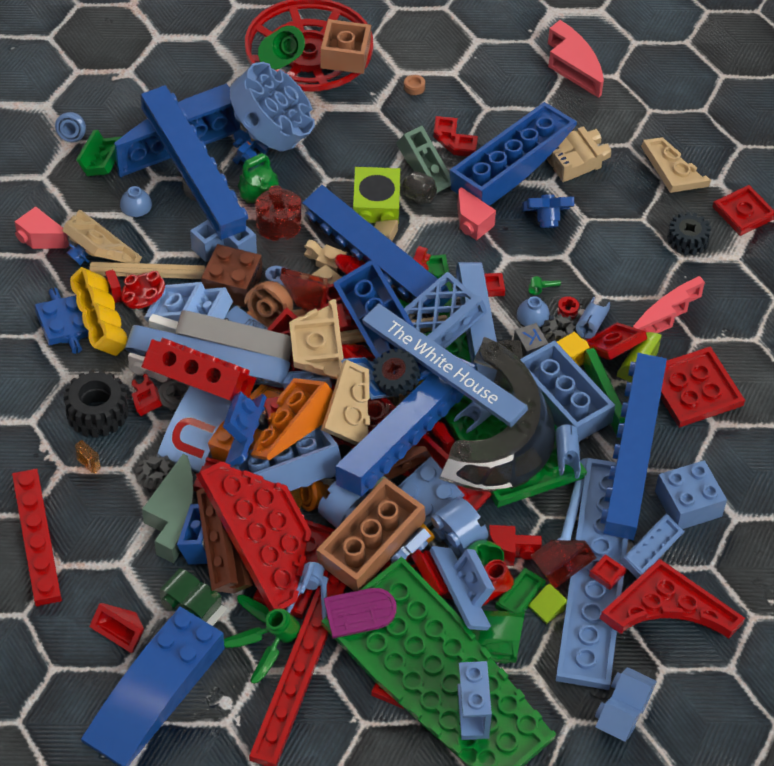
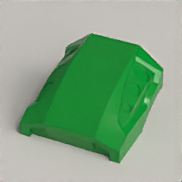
(503, 636)

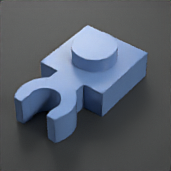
(415, 542)

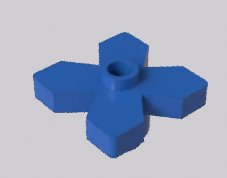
(548, 208)

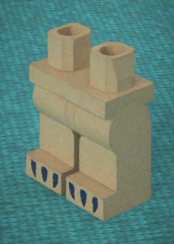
(579, 154)

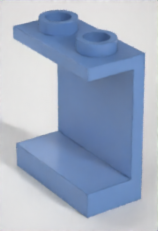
(474, 700)

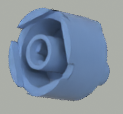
(339, 504)
(458, 525)

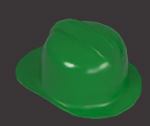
(282, 47)

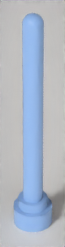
(573, 507)

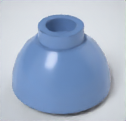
(70, 127)
(135, 202)
(533, 311)

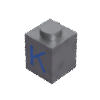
(531, 338)

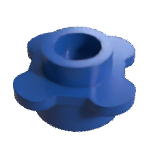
(78, 254)

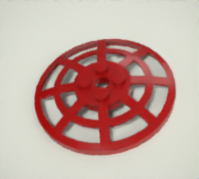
(313, 40)

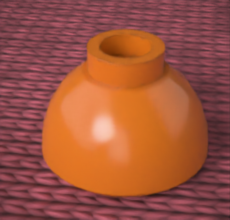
(313, 494)

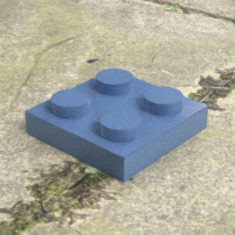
(429, 489)

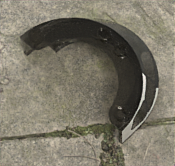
(516, 451)

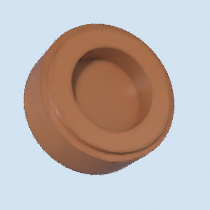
(414, 84)

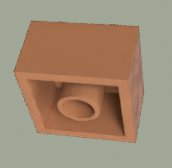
(345, 46)

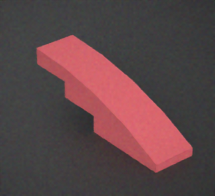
(663, 312)

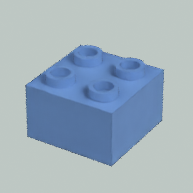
(691, 494)

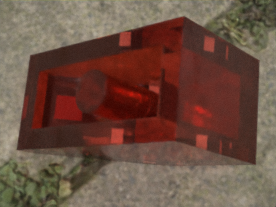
(305, 289)
(562, 559)

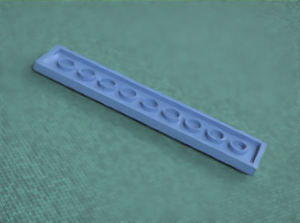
(586, 640)

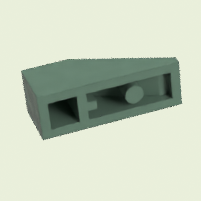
(423, 157)

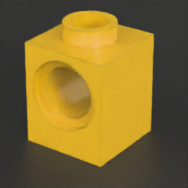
(574, 347)

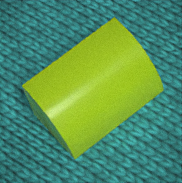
(647, 347)

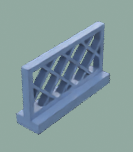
(461, 316)

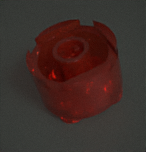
(278, 213)

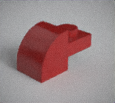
(513, 545)

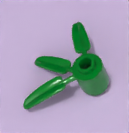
(277, 621)

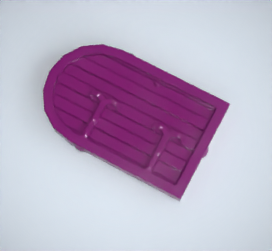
(359, 611)

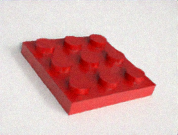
(698, 387)

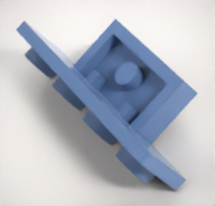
(466, 583)

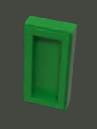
(524, 590)

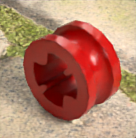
(568, 302)

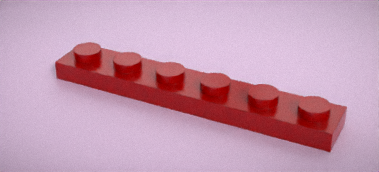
(36, 537)

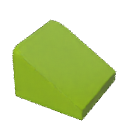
(548, 604)

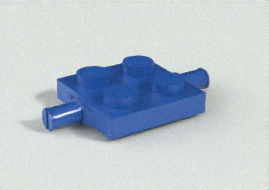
(61, 320)

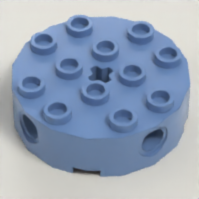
(271, 107)

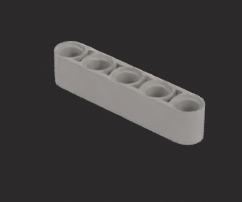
(234, 334)

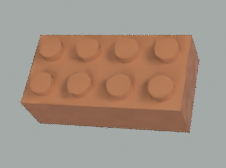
(371, 535)

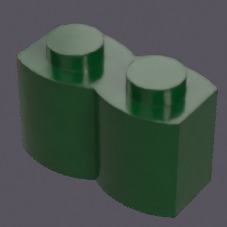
(191, 594)

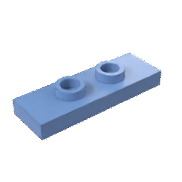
(652, 546)

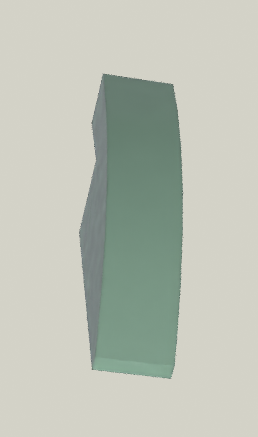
(169, 508)

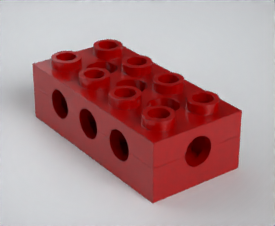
(198, 369)

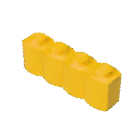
(98, 311)

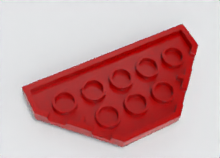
(263, 528)

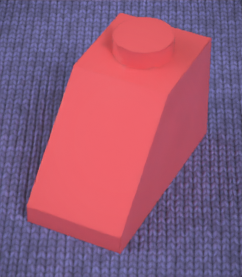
(474, 215)
(40, 231)

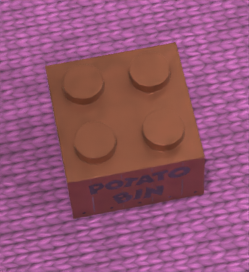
(234, 270)

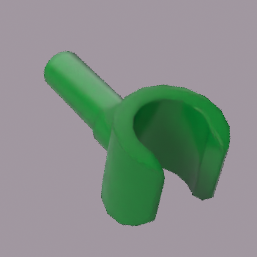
(537, 284)

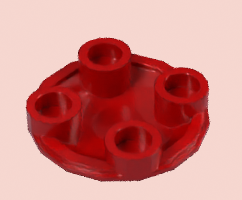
(142, 289)

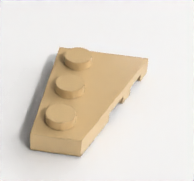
(671, 167)
(348, 408)

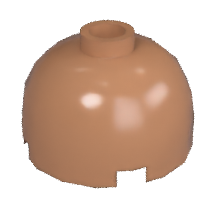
(268, 301)

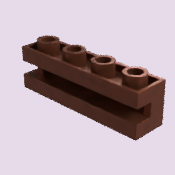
(224, 563)

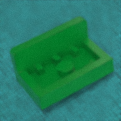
(97, 154)

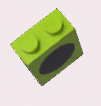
(377, 193)

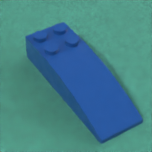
(208, 112)
(512, 154)
(361, 293)
(154, 686)

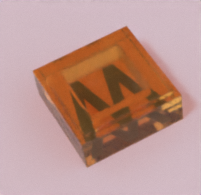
(87, 456)

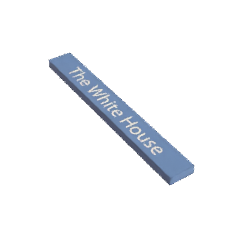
(445, 365)

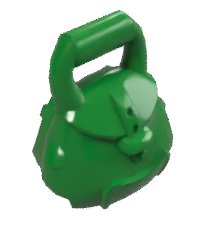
(256, 180)

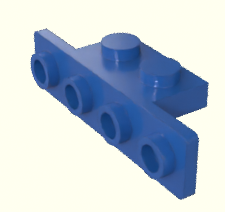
(241, 424)

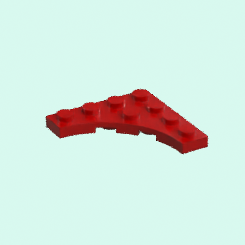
(669, 594)

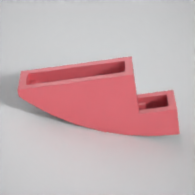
(574, 58)

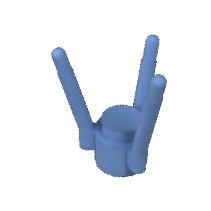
(311, 579)

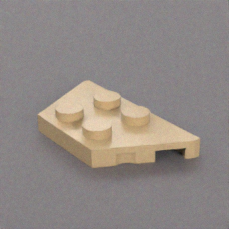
(98, 240)
(318, 341)

